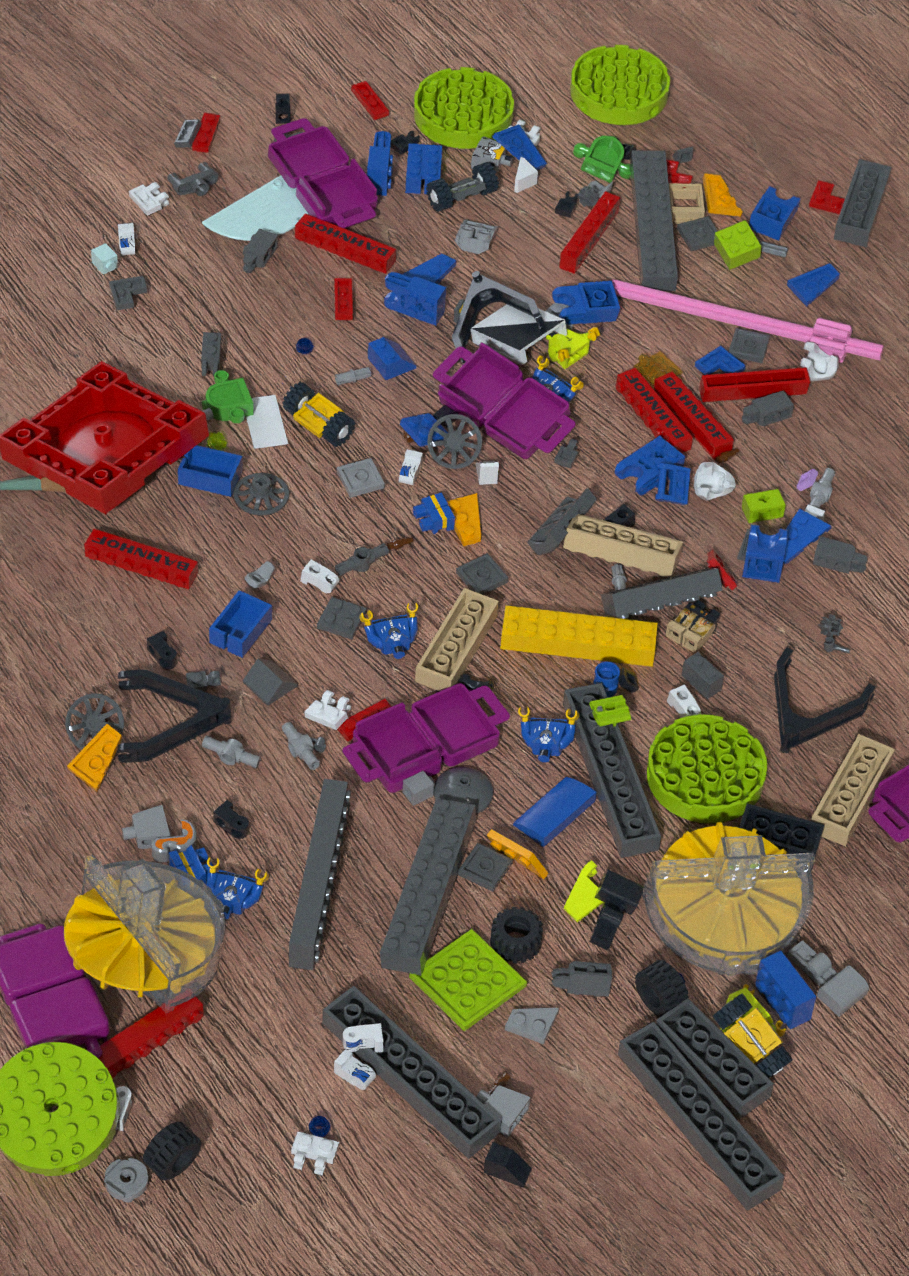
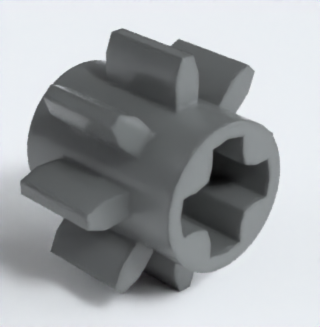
(588, 196)
(830, 626)

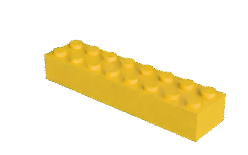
(579, 636)

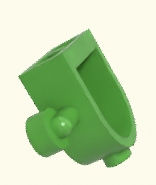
(603, 158)
(228, 398)

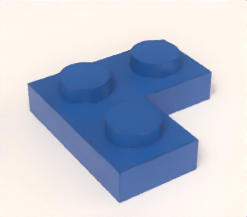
(721, 360)

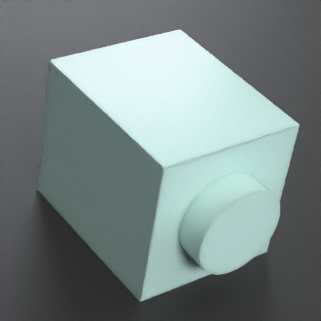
(104, 258)

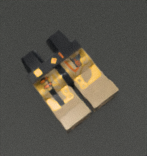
(693, 625)

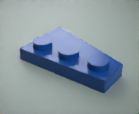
(519, 145)
(433, 269)
(813, 283)
(802, 532)

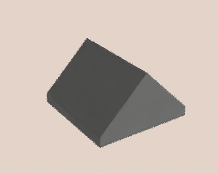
(268, 681)

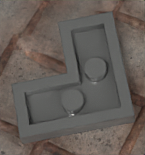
(124, 288)

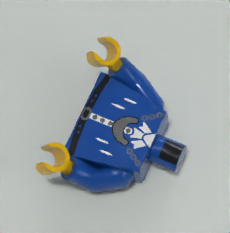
(555, 383)
(391, 633)
(546, 735)
(235, 890)

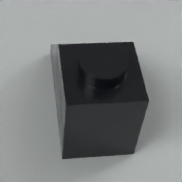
(506, 1165)

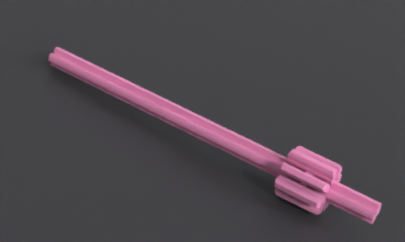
(830, 336)

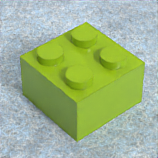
(737, 244)

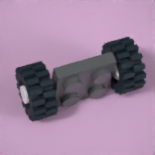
(482, 181)

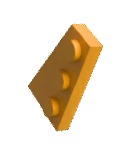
(718, 197)
(466, 519)
(96, 757)
(517, 853)

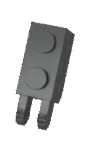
(259, 250)
(211, 352)
(768, 409)
(839, 556)
(584, 978)

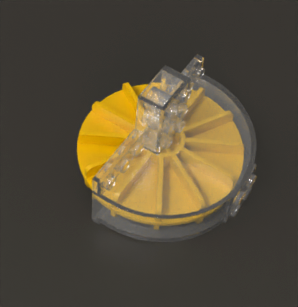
(728, 898)
(146, 930)

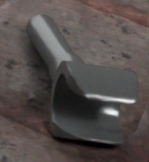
(830, 645)
(319, 744)

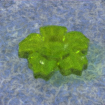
(216, 441)

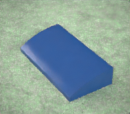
(556, 810)

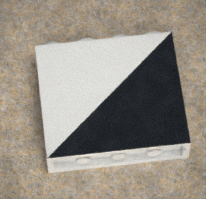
(514, 331)

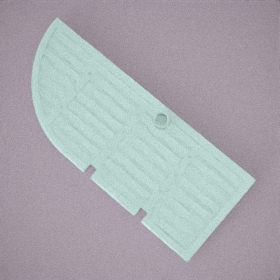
(267, 208)

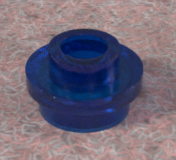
(304, 346)
(319, 1121)

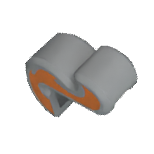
(164, 845)

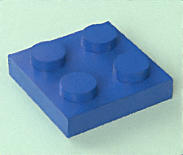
(419, 427)

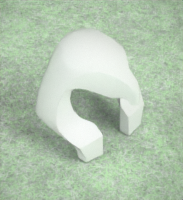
(818, 363)
(712, 481)

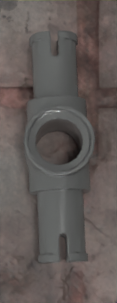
(361, 559)

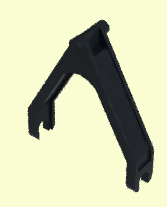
(482, 293)
(211, 714)
(797, 729)

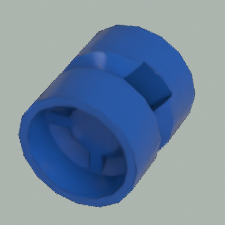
(608, 675)

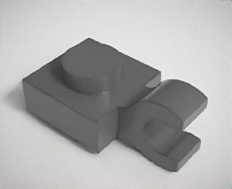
(567, 455)
(200, 680)

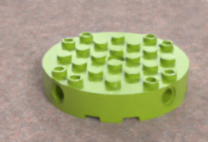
(619, 85)
(462, 107)
(706, 768)
(85, 1115)

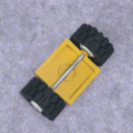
(318, 414)
(753, 1035)

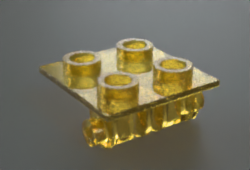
(656, 366)

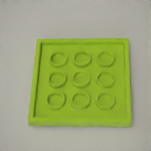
(468, 980)

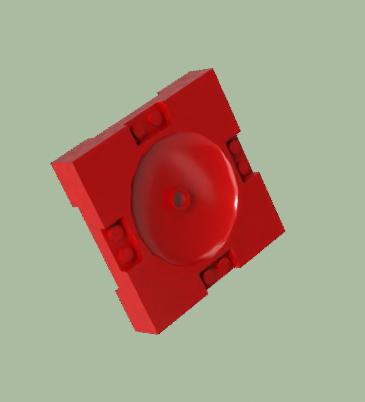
(103, 437)

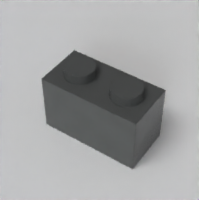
(702, 675)

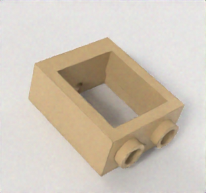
(686, 214)

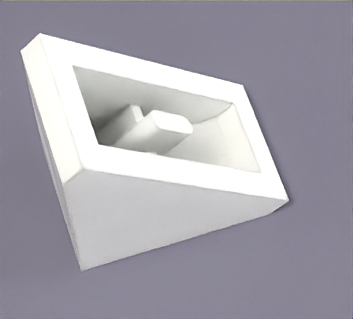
(526, 176)
(487, 472)

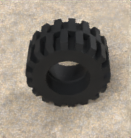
(516, 921)
(660, 987)
(172, 1150)

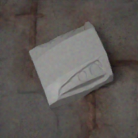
(475, 236)

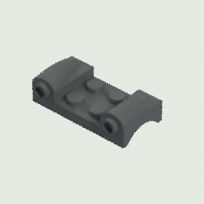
(553, 530)

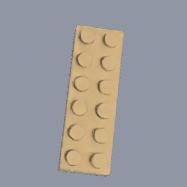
(623, 545)
(457, 640)
(853, 789)

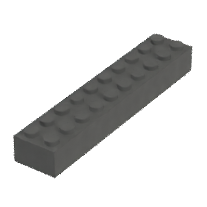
(653, 220)
(613, 776)
(319, 875)
(428, 887)
(416, 1075)
(701, 1116)

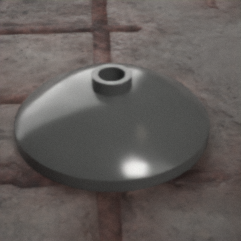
(475, 791)

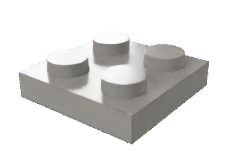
(360, 477)

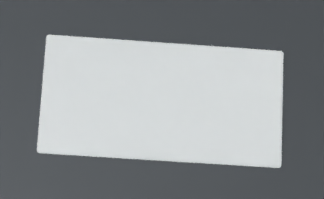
(266, 423)

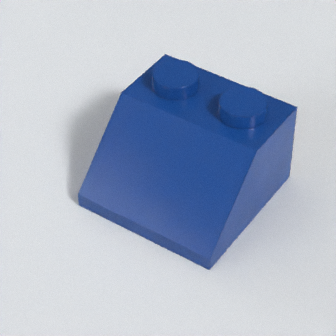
(389, 358)

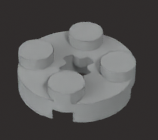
(126, 1190)

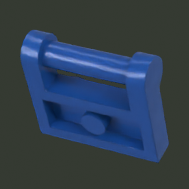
(677, 486)

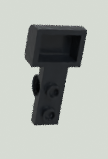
(618, 896)

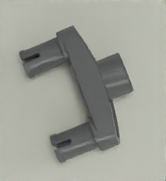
(196, 183)

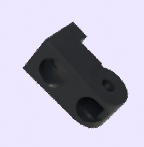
(282, 107)
(619, 517)
(160, 650)
(230, 821)

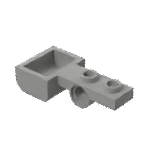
(837, 990)

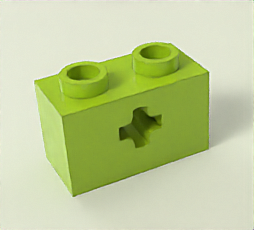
(763, 506)

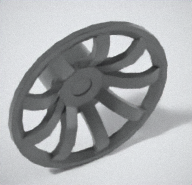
(454, 441)
(261, 489)
(92, 721)

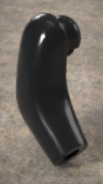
(471, 685)

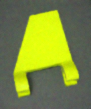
(582, 897)

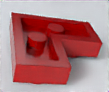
(674, 177)
(823, 198)
(715, 561)

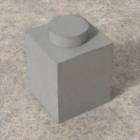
(418, 788)

